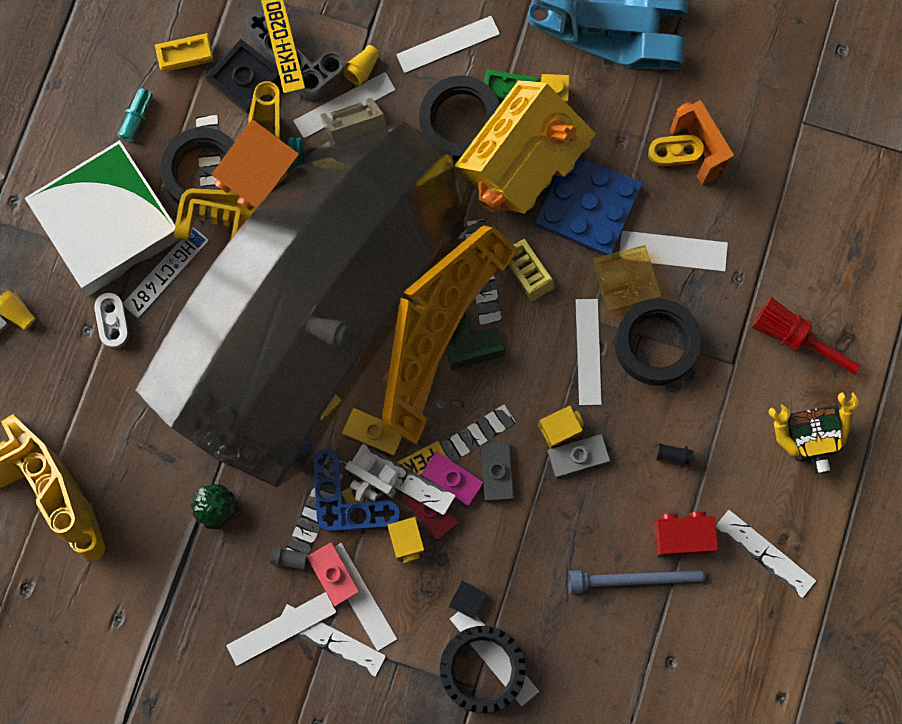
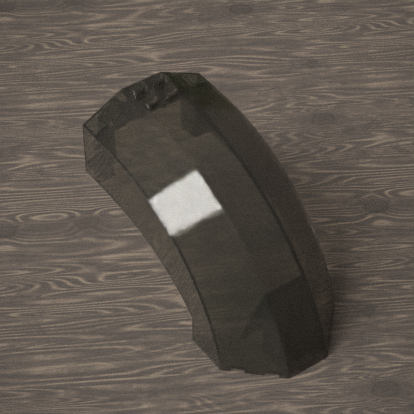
(305, 300)

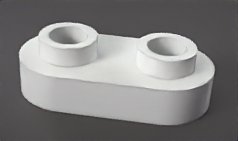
(112, 321)

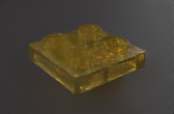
(626, 278)

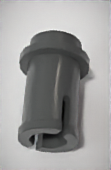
(288, 558)

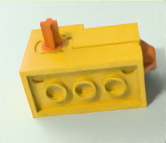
(523, 147)

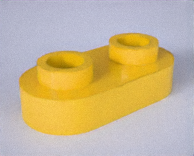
(674, 150)

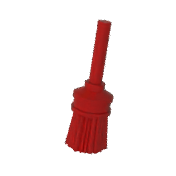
(796, 333)

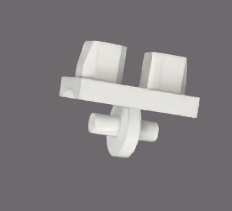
(362, 469)

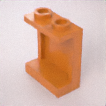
(700, 124)
(254, 165)

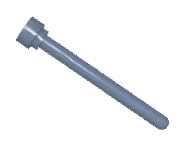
(580, 581)

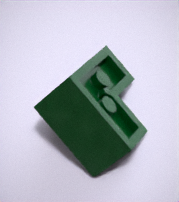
(470, 349)

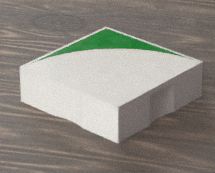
(103, 218)

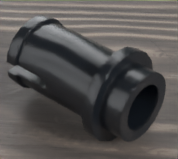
(675, 455)

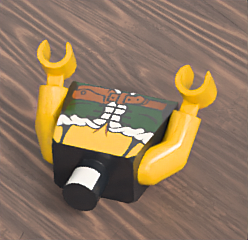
(815, 432)

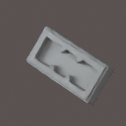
(578, 456)

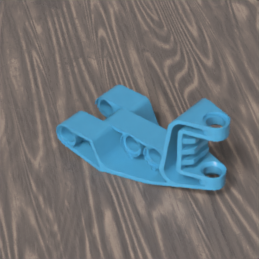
(616, 30)

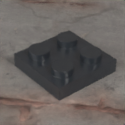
(241, 73)

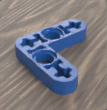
(344, 510)

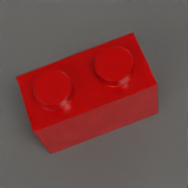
(685, 535)

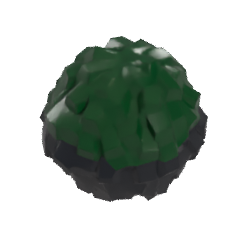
(213, 505)

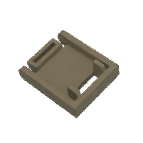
(354, 121)

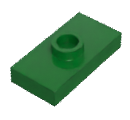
(503, 82)

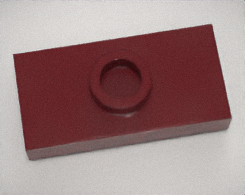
(434, 522)

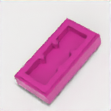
(452, 478)

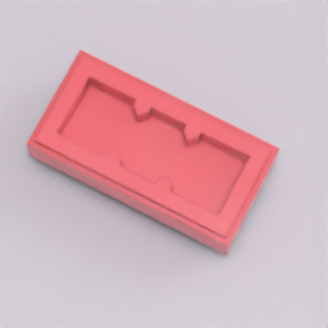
(333, 574)

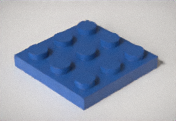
(589, 205)

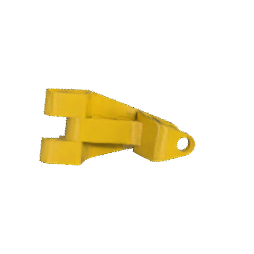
(218, 203)
(57, 492)

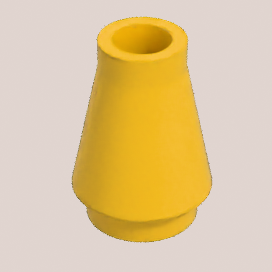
(361, 66)
(15, 310)

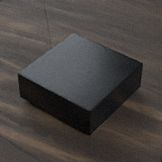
(467, 600)

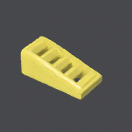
(537, 284)

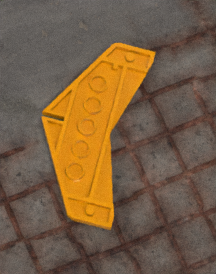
(427, 328)

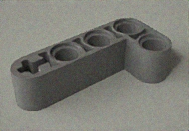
(310, 72)

